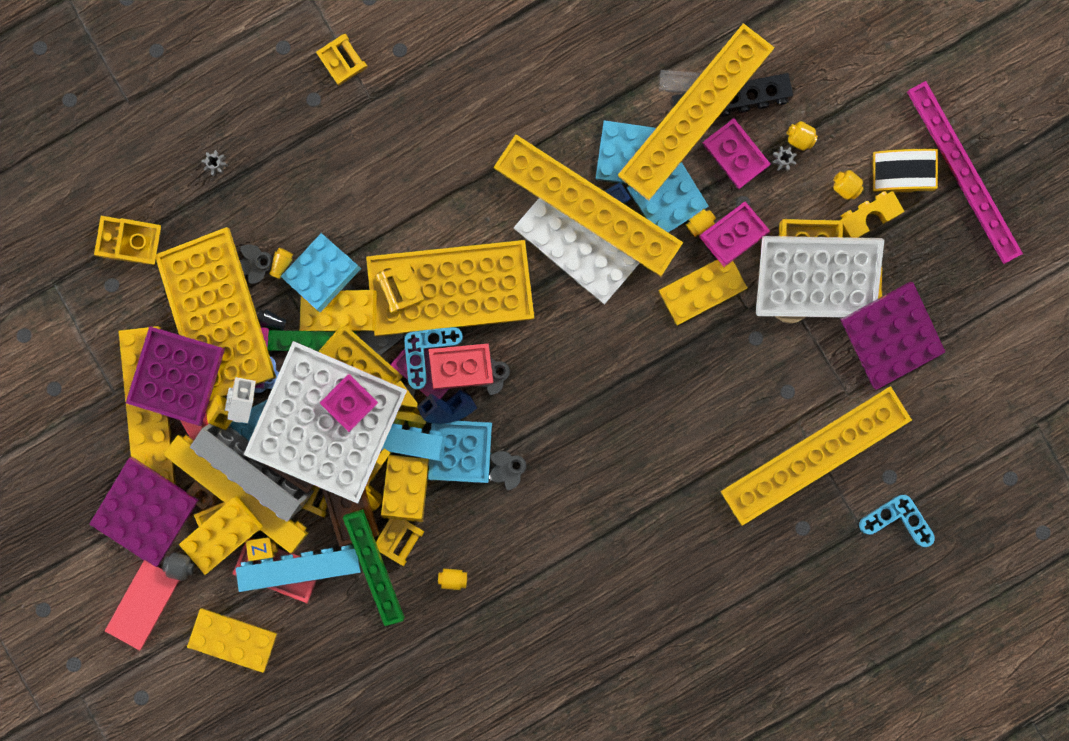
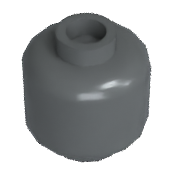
(178, 566)

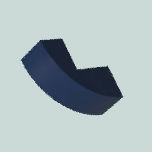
(440, 412)

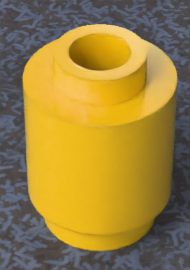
(700, 222)
(452, 579)

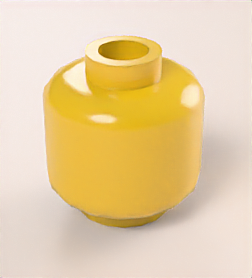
(802, 136)
(848, 184)

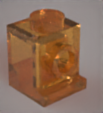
(196, 491)

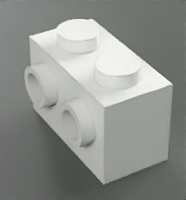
(240, 400)

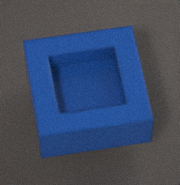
(619, 193)

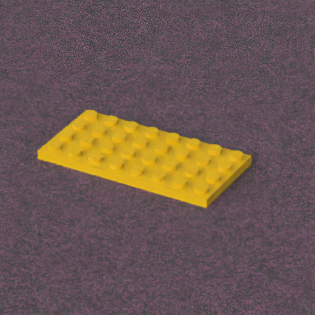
(458, 287)
(216, 307)

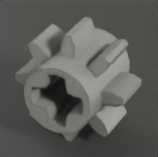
(786, 154)
(219, 159)

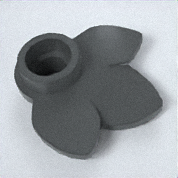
(252, 265)
(497, 379)
(504, 471)

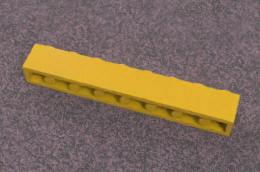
(286, 534)

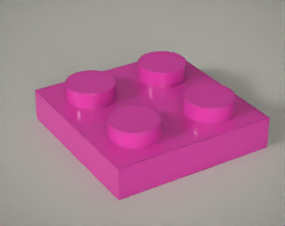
(349, 402)

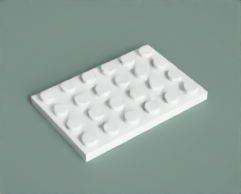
(576, 250)
(818, 275)

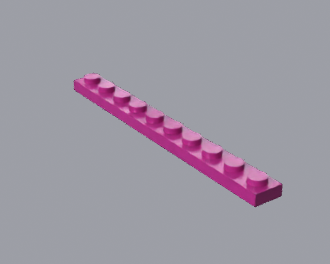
(964, 172)

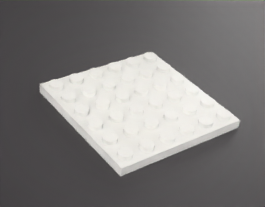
(307, 440)

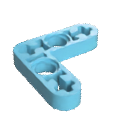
(424, 344)
(897, 512)

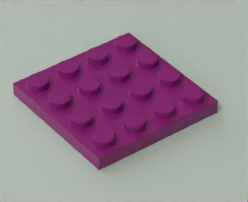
(893, 335)
(175, 376)
(143, 512)

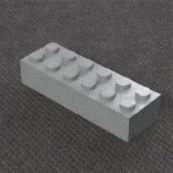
(226, 453)

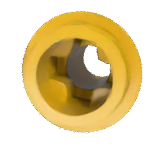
(280, 262)

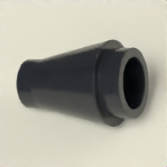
(270, 320)

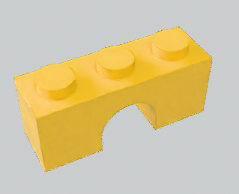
(885, 207)

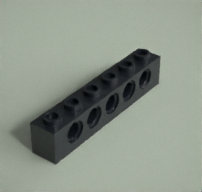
(779, 83)

